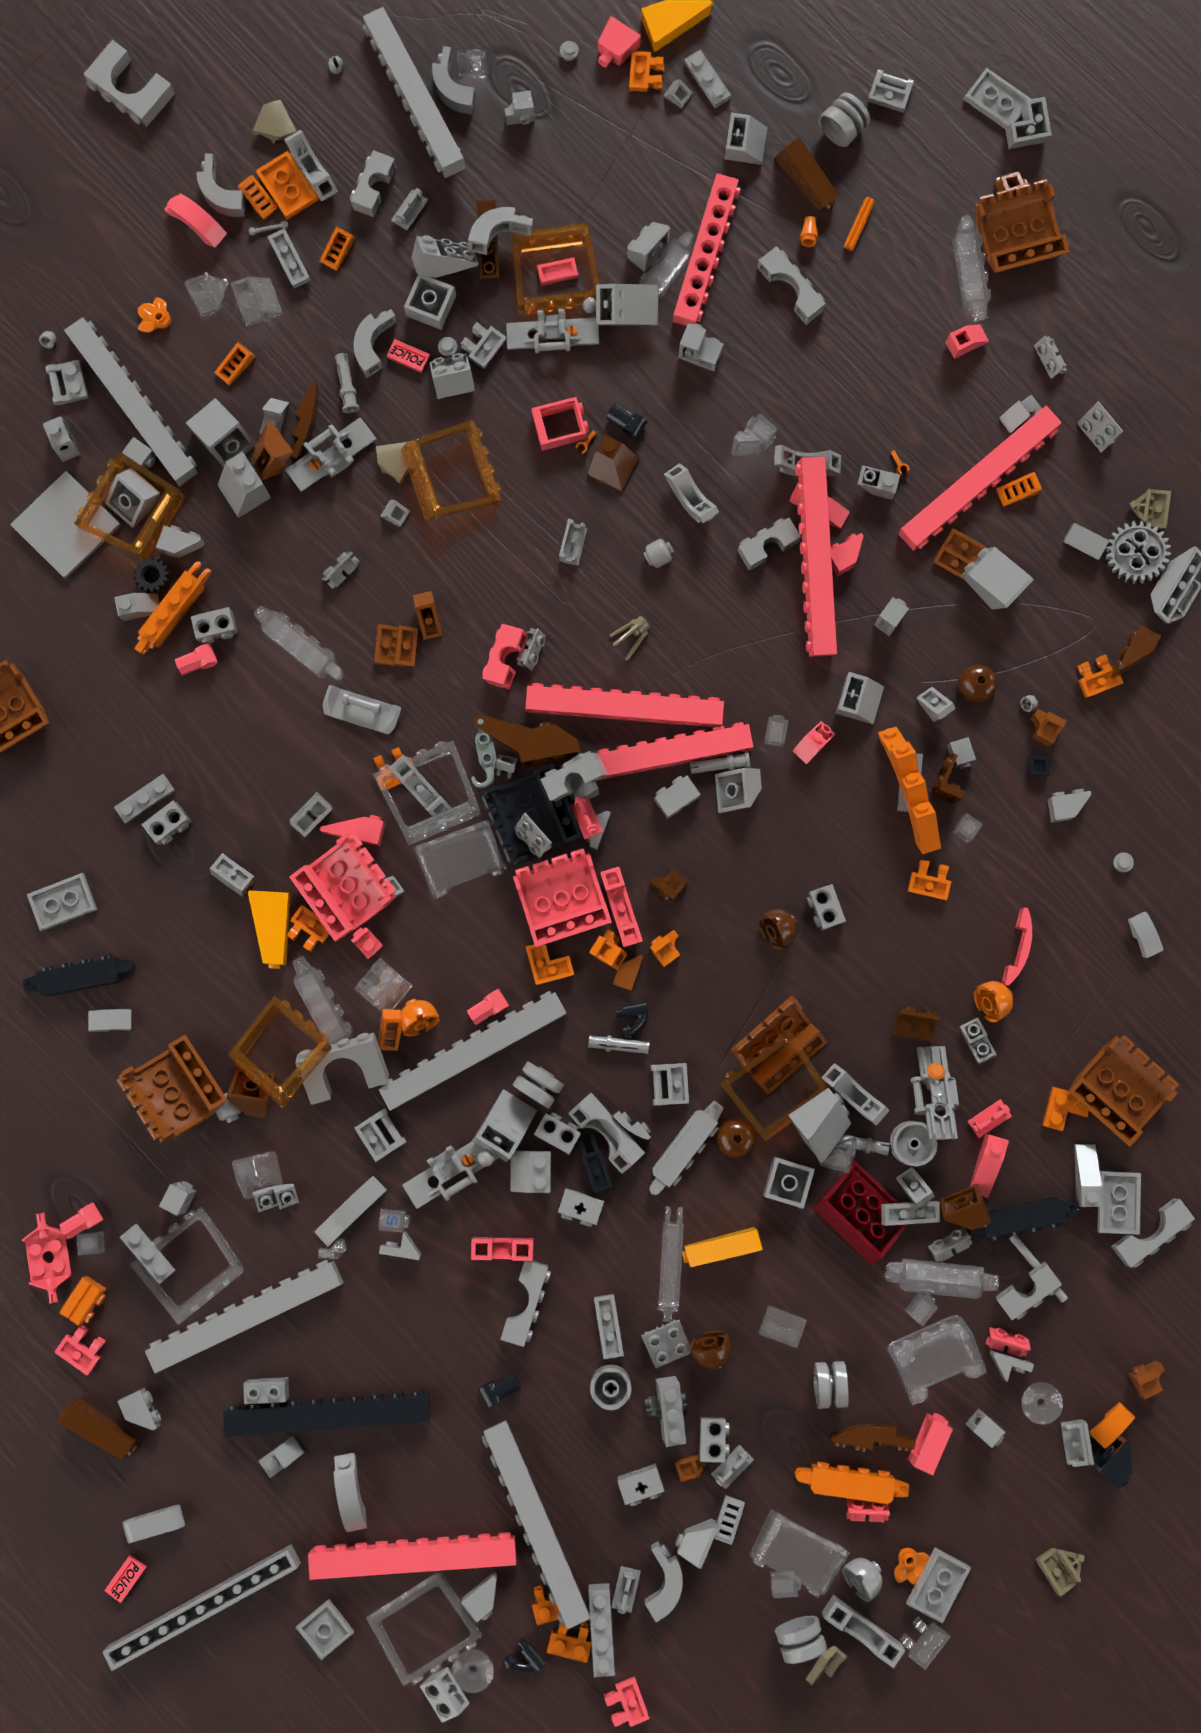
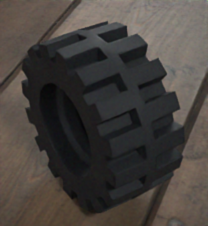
(144, 567)

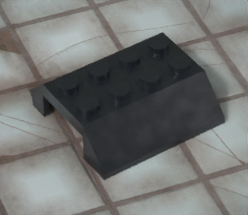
(529, 797)

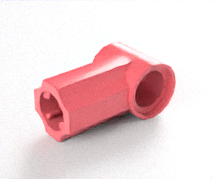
(202, 657)
(490, 1005)
(85, 1219)

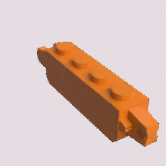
(172, 609)
(852, 1484)

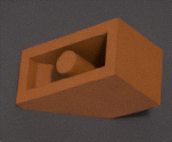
(427, 615)

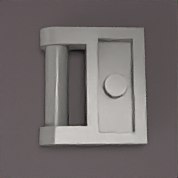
(888, 95)
(73, 382)
(677, 1084)
(374, 1138)

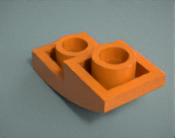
(1112, 1425)

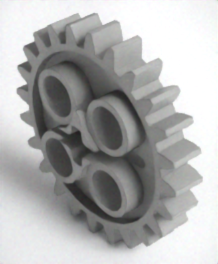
(1152, 542)

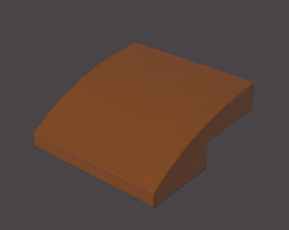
(958, 552)
(395, 645)

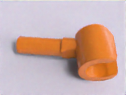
(586, 442)
(899, 464)

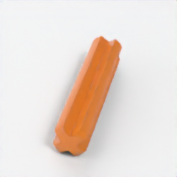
(859, 223)

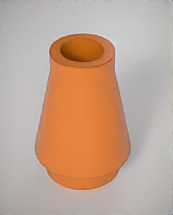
(809, 232)

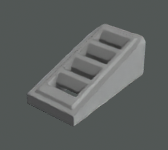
(735, 1502)

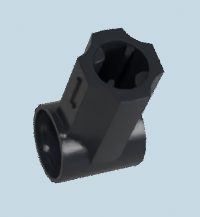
(630, 423)
(494, 1391)

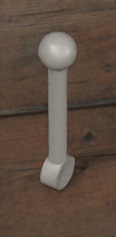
(252, 231)

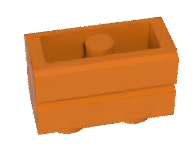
(83, 1300)

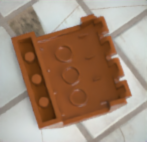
(1019, 226)
(19, 707)
(784, 1061)
(1123, 1088)
(172, 1091)

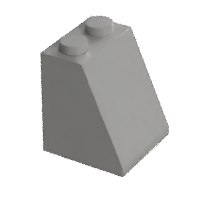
(220, 432)
(242, 485)
(996, 578)
(821, 1122)

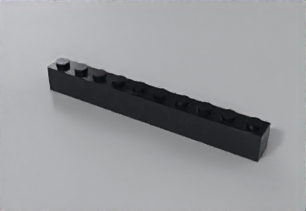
(327, 1414)

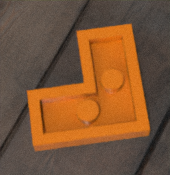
(547, 970)
(1058, 1105)

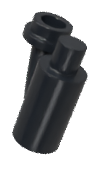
(633, 1010)
(530, 1653)

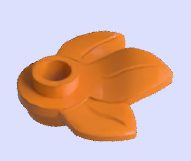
(151, 316)
(910, 1569)

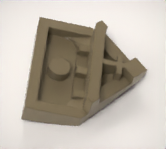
(274, 122)
(392, 460)
(1153, 508)
(1061, 1569)
(827, 1663)

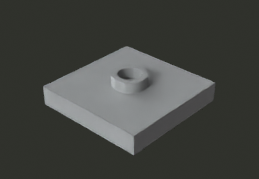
(325, 1629)

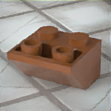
(270, 452)

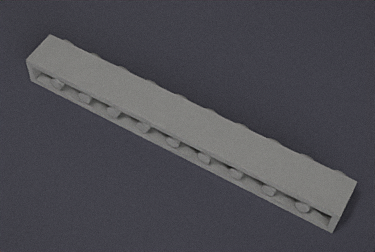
(414, 92)
(131, 402)
(472, 1051)
(247, 1315)
(536, 1524)
(201, 1607)

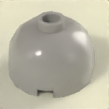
(864, 1576)

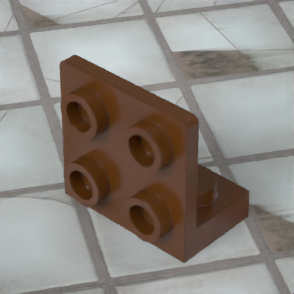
(948, 792)
(915, 1024)

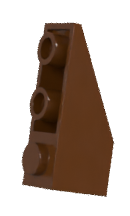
(1139, 647)

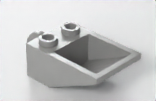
(629, 304)
(504, 1126)

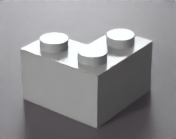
(1034, 127)
(698, 348)

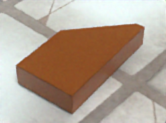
(627, 973)
(690, 1467)

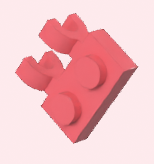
(78, 1354)
(632, 1702)

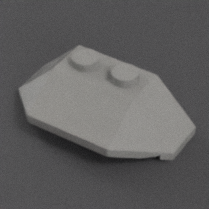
(1178, 586)

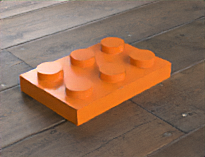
(287, 185)

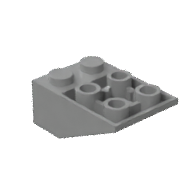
(441, 257)

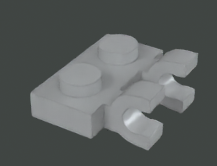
(486, 348)

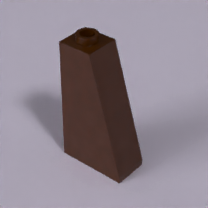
(807, 174)
(97, 1428)

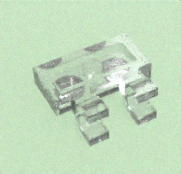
(928, 1645)

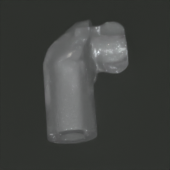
(335, 1251)

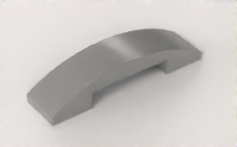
(418, 786)
(350, 1211)

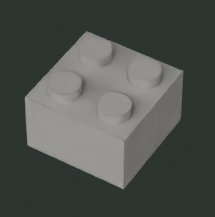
(430, 301)
(788, 1182)

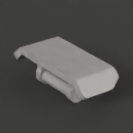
(360, 710)

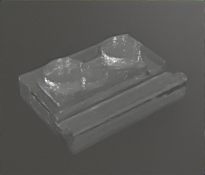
(472, 63)
(782, 1326)

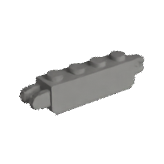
(684, 1146)

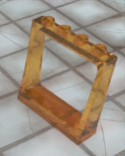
(552, 239)
(422, 482)
(152, 529)
(748, 1064)
(279, 1093)

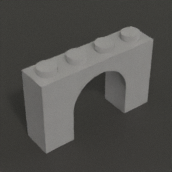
(141, 105)
(362, 1050)

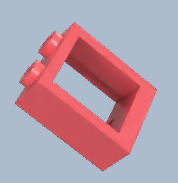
(557, 407)
(930, 1443)

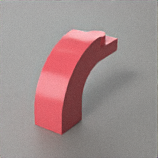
(196, 218)

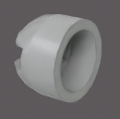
(336, 70)
(47, 339)
(1029, 699)

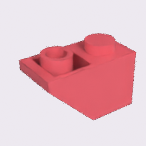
(966, 340)
(846, 554)
(813, 742)

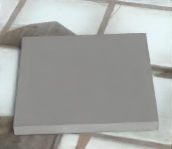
(51, 527)

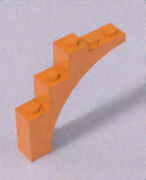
(913, 788)

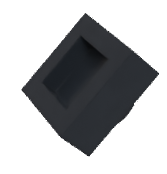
(1039, 766)

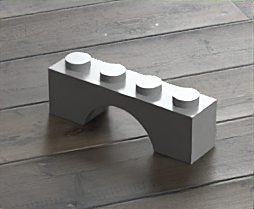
(777, 267)
(623, 1148)
(1173, 1218)
(517, 1327)
(601, 1630)
(864, 1630)

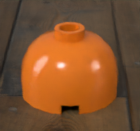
(994, 1000)
(418, 1015)

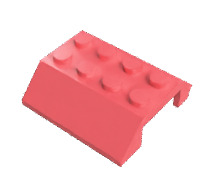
(344, 887)
(561, 897)

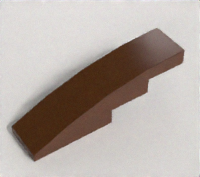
(306, 416)

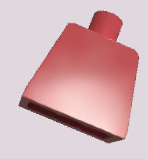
(617, 43)

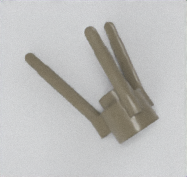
(637, 627)

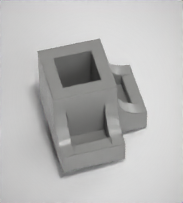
(521, 109)

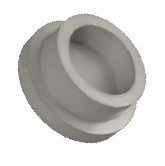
(569, 50)
(447, 346)
(1123, 862)

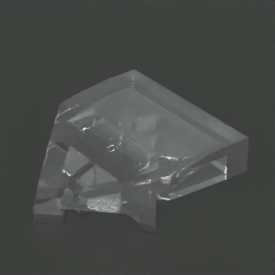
(206, 292)

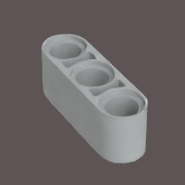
(153, 1523)

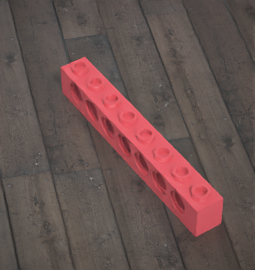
(722, 187)

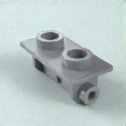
(409, 209)
(1047, 352)
(334, 573)
(530, 656)
(942, 1248)
(732, 1467)
(625, 1590)

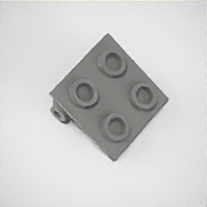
(1100, 427)
(532, 836)
(666, 1343)

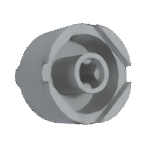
(610, 1399)

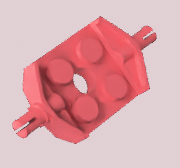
(45, 1274)

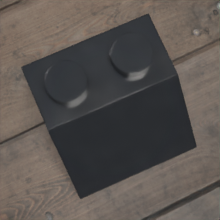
(1115, 1462)

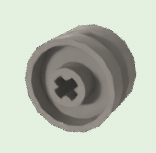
(539, 1083)
(901, 1146)
(833, 1384)
(801, 1639)

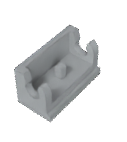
(1085, 541)
(572, 543)
(231, 874)
(1077, 1443)

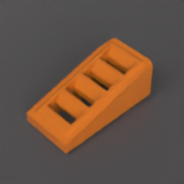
(251, 186)
(333, 240)
(249, 356)
(1036, 488)
(390, 1018)

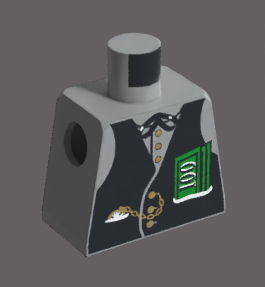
(59, 436)

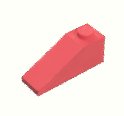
(367, 829)
(989, 1163)

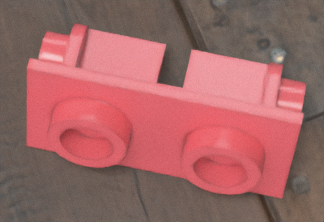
(586, 817)
(989, 1118)
(1017, 1344)
(859, 1509)

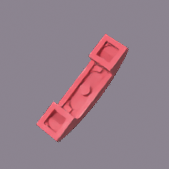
(621, 907)
(1023, 923)

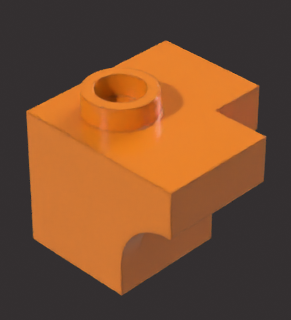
(665, 949)
(608, 950)

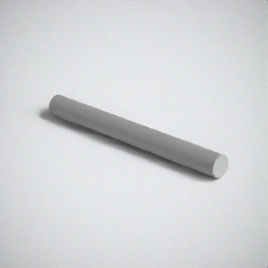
(1032, 1261)

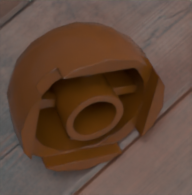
(977, 684)
(778, 927)
(732, 1128)
(711, 1350)

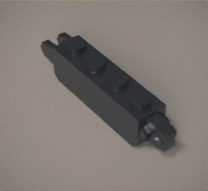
(78, 977)
(1027, 1216)

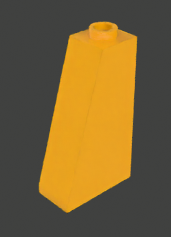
(672, 18)
(271, 923)
(722, 1247)

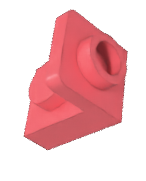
(366, 942)

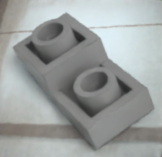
(1146, 933)
(109, 1020)
(977, 1041)
(638, 1129)
(273, 1196)

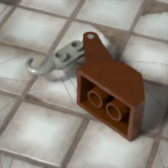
(535, 746)

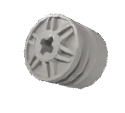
(844, 119)

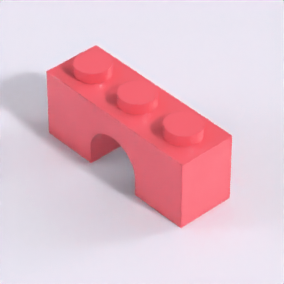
(508, 640)
(502, 1248)

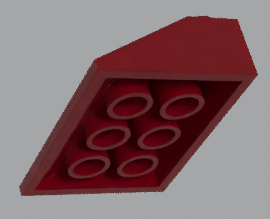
(854, 1212)

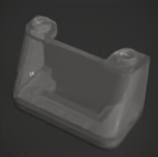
(460, 857)
(935, 1355)
(798, 1553)

